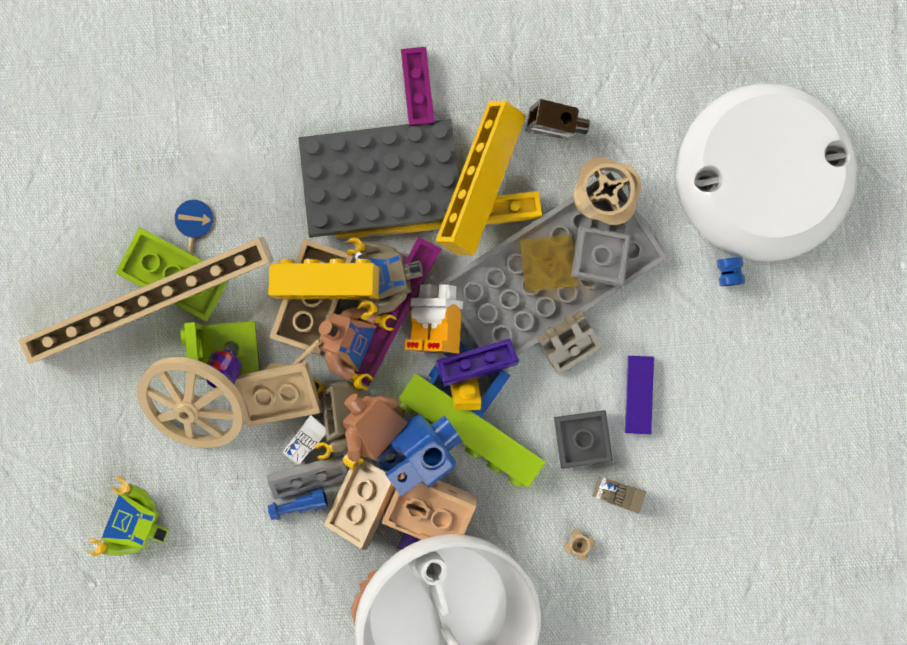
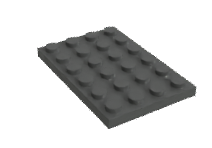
(378, 177)

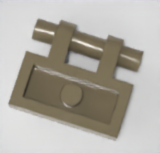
(572, 348)

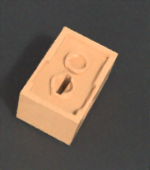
(430, 510)

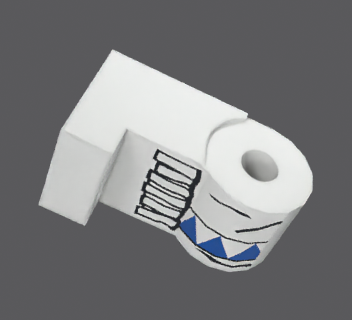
(305, 440)

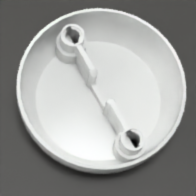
(766, 172)
(449, 594)

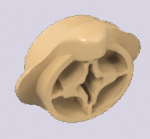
(629, 178)

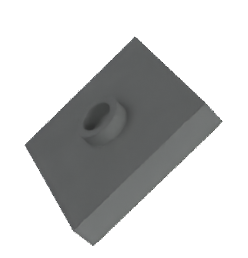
(583, 439)

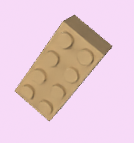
(300, 318)

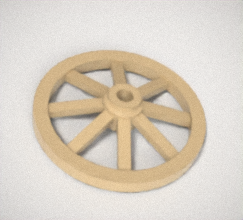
(188, 406)

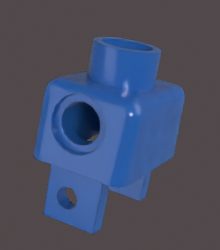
(421, 453)

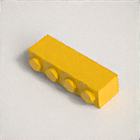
(324, 280)

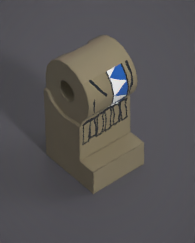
(619, 494)

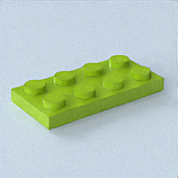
(154, 258)

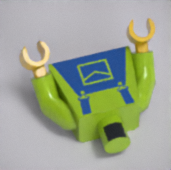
(130, 523)

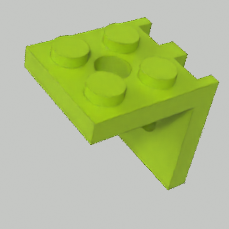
(204, 340)

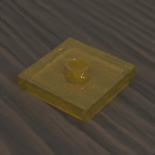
(547, 263)

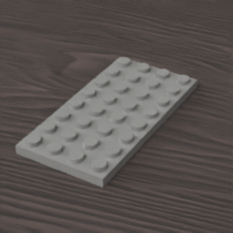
(495, 288)

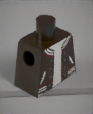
(546, 119)

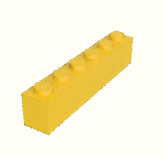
(481, 178)

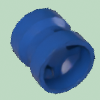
(731, 271)

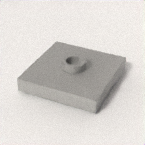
(600, 256)

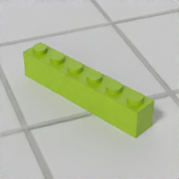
(476, 433)

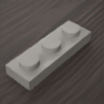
(307, 477)

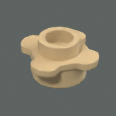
(580, 552)

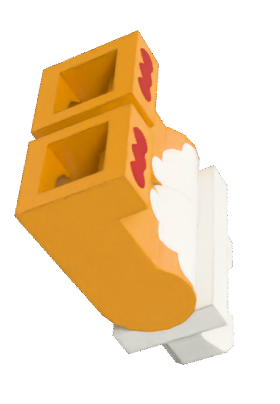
(435, 320)

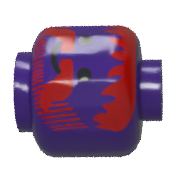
(226, 363)

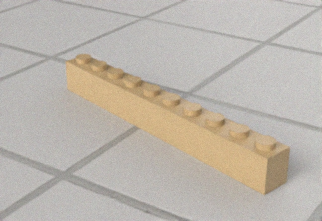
(146, 300)

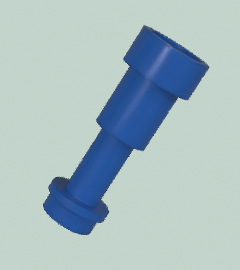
(316, 500)

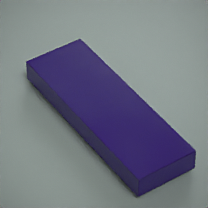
(477, 362)
(639, 394)

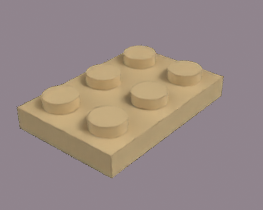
(278, 394)
(360, 503)

